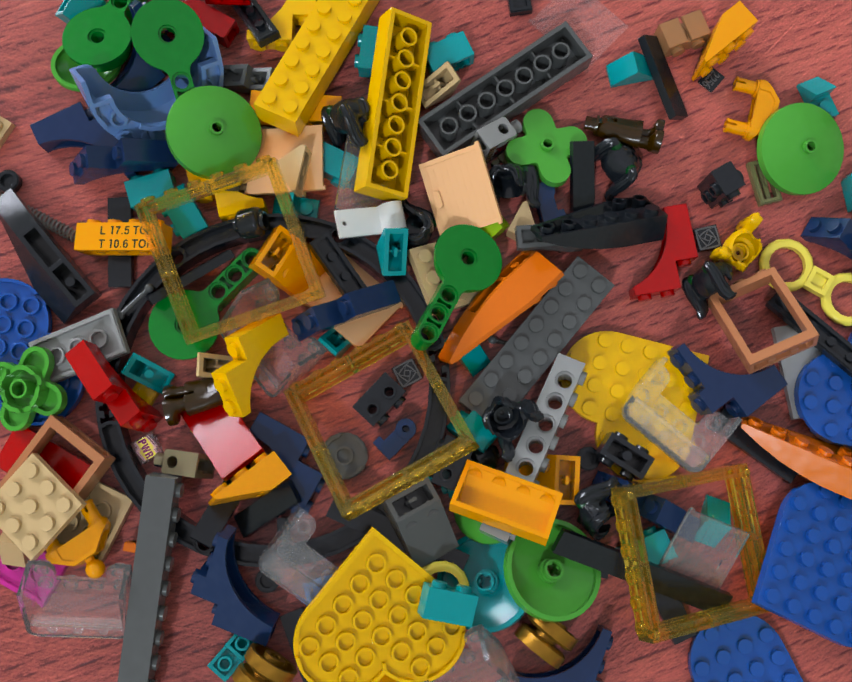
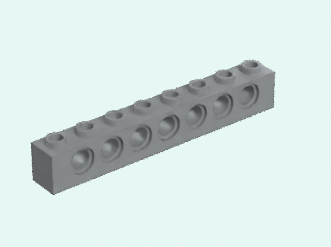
(563, 369)

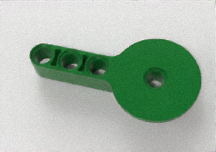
(100, 36)
(174, 56)
(457, 277)
(204, 305)

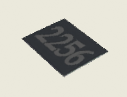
(712, 80)

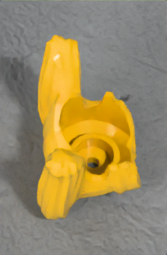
(740, 241)

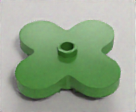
(544, 147)
(28, 389)

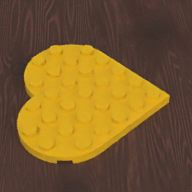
(613, 369)
(369, 622)

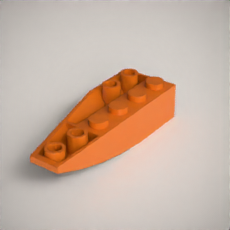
(515, 290)
(807, 456)

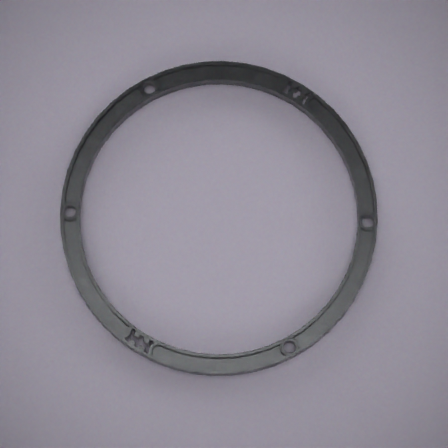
(195, 249)

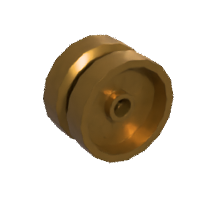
(544, 638)
(264, 666)

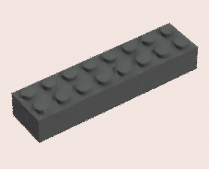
(506, 90)
(539, 337)

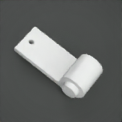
(369, 220)

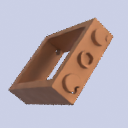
(778, 351)
(101, 458)

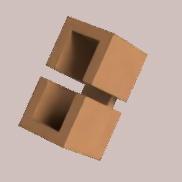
(677, 36)

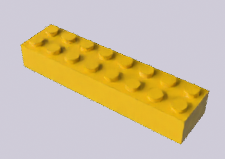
(311, 63)
(393, 106)

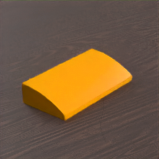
(506, 502)

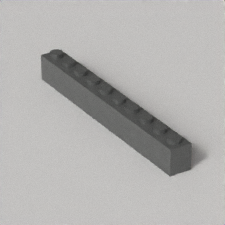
(150, 578)

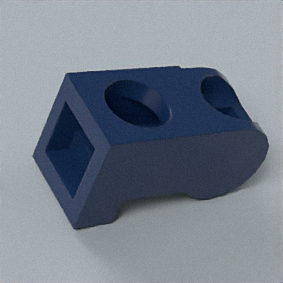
(548, 208)
(402, 434)

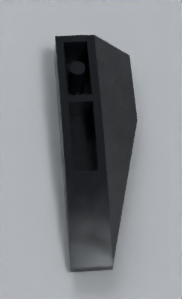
(606, 225)
(45, 261)

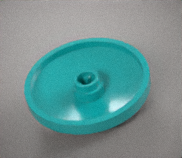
(485, 574)

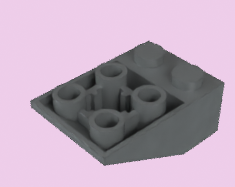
(421, 522)

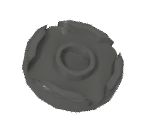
(348, 454)

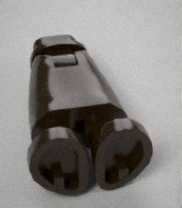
(627, 131)
(193, 397)

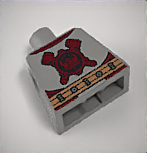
(496, 137)

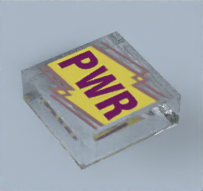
(146, 448)

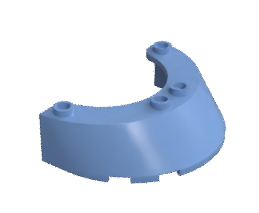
(144, 112)

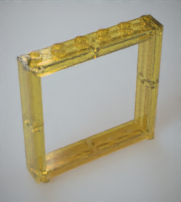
(197, 190)
(343, 368)
(636, 562)

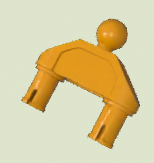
(763, 104)
(85, 545)

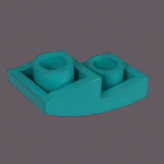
(230, 657)

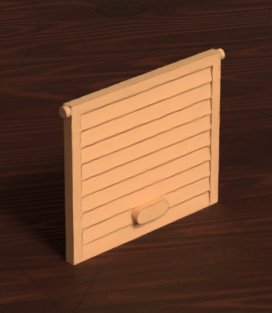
(278, 144)
(461, 189)
(363, 328)

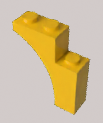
(285, 20)
(230, 201)
(247, 350)

